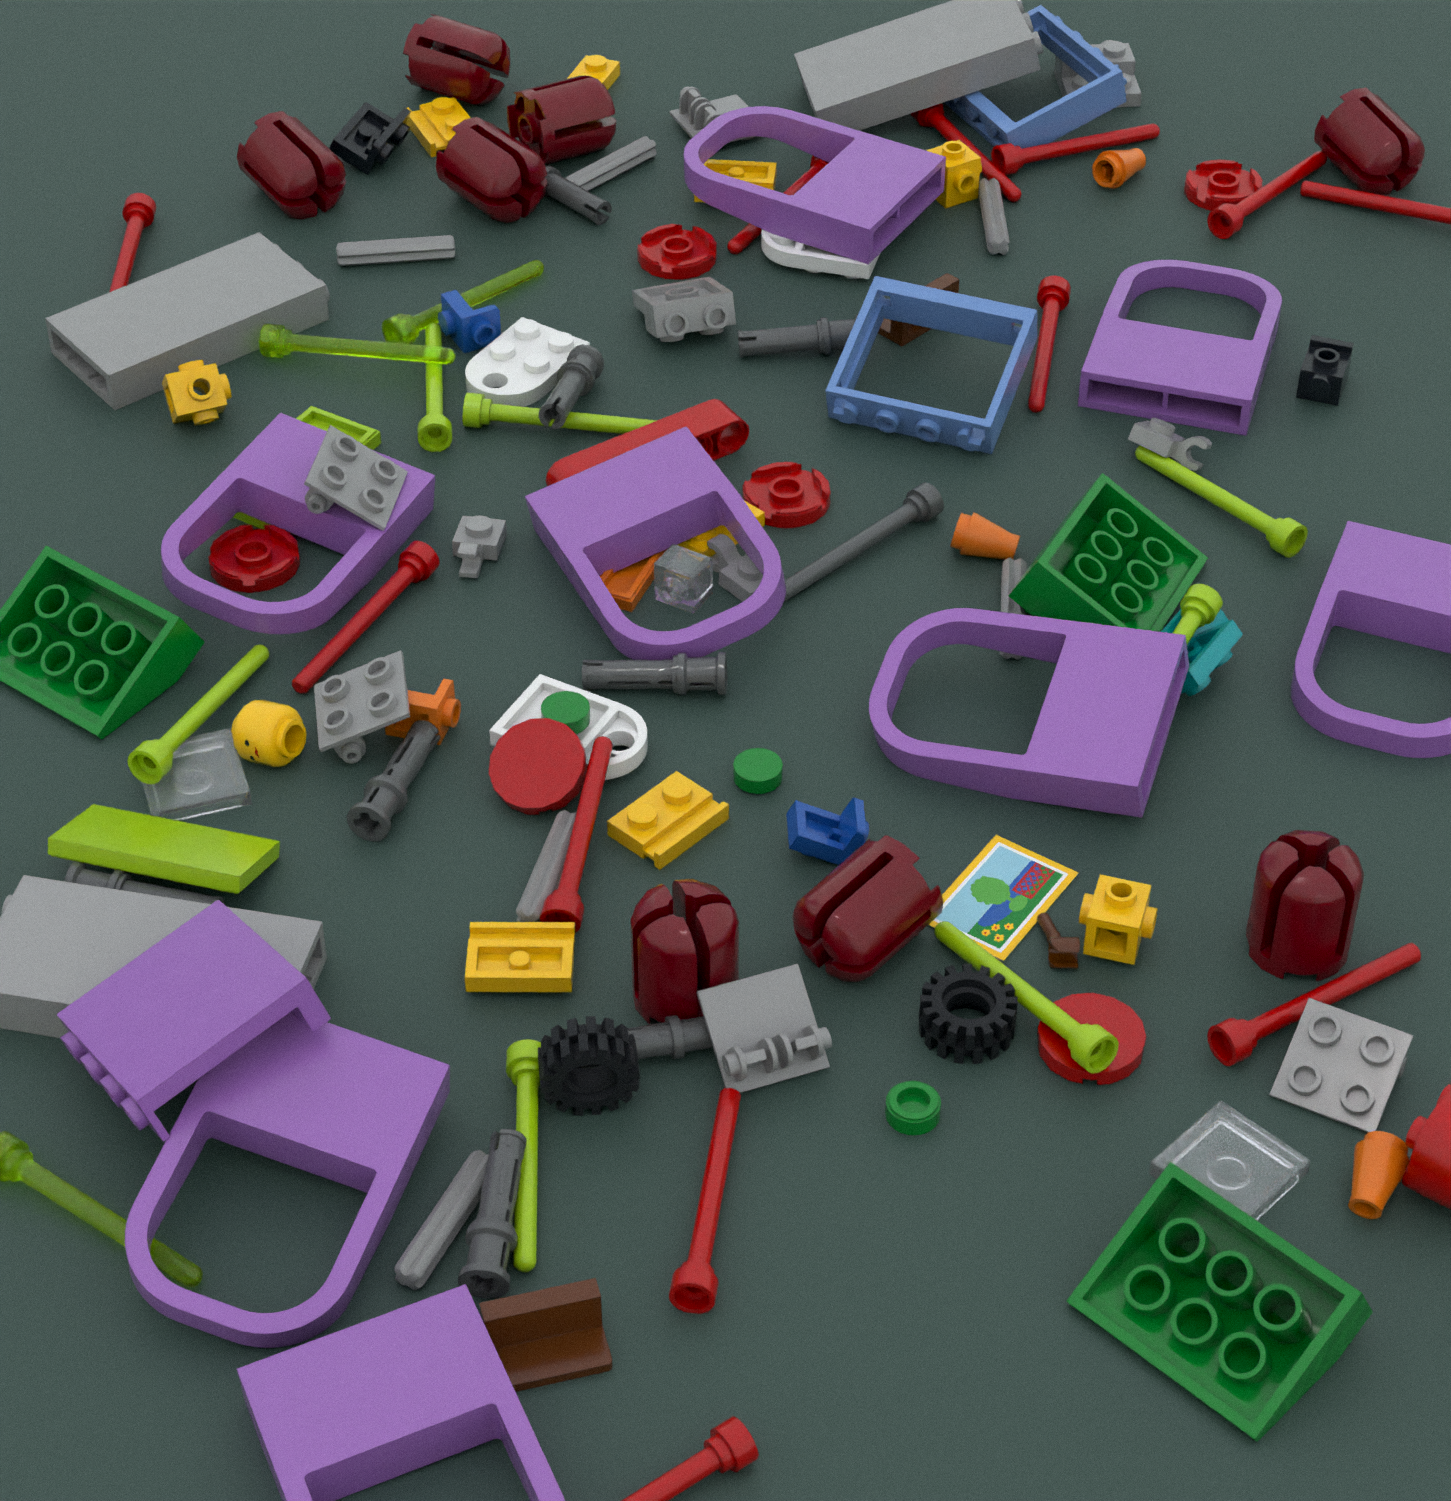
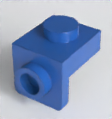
(466, 326)
(826, 833)

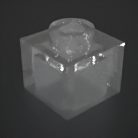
(683, 578)

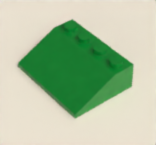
(1110, 565)
(89, 644)
(1220, 1303)

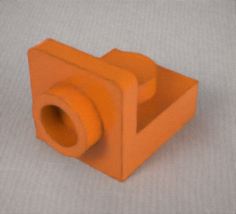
(438, 709)

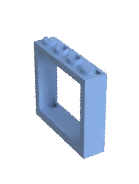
(1100, 95)
(943, 312)

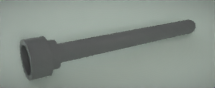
(920, 505)

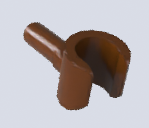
(1061, 950)

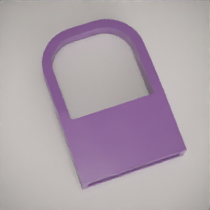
(847, 208)
(1178, 371)
(270, 486)
(642, 508)
(1388, 589)
(1097, 725)
(314, 1103)
(389, 1402)

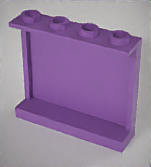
(183, 1011)

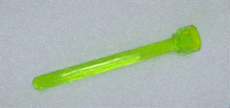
(406, 328)
(277, 341)
(18, 1164)

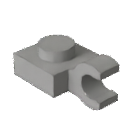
(1160, 438)
(478, 540)
(735, 571)

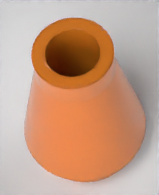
(1117, 166)
(983, 538)
(1377, 1171)

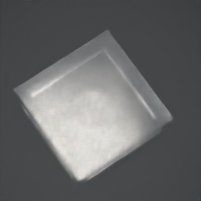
(202, 779)
(1235, 1160)

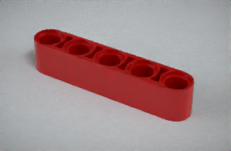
(711, 423)

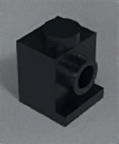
(1325, 370)

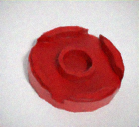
(1209, 190)
(677, 252)
(788, 494)
(254, 558)
(538, 766)
(1111, 1015)

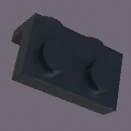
(370, 137)

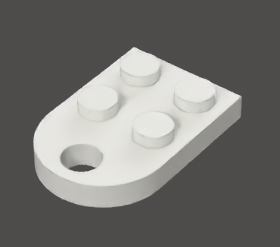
(814, 260)
(520, 363)
(607, 719)

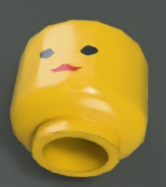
(268, 733)

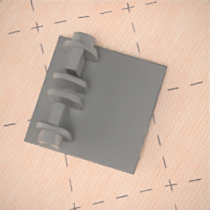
(697, 111)
(353, 479)
(360, 704)
(764, 1029)
(1341, 1066)

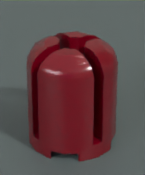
(458, 60)
(563, 118)
(1370, 143)
(292, 166)
(492, 170)
(1304, 905)
(865, 910)
(681, 948)

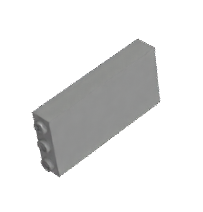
(919, 61)
(185, 314)
(73, 936)

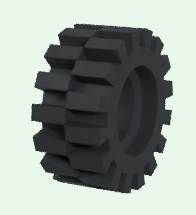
(963, 1035)
(586, 1045)

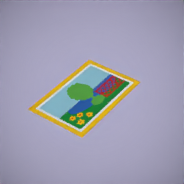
(1003, 895)

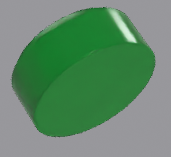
(567, 708)
(757, 770)
(913, 1108)

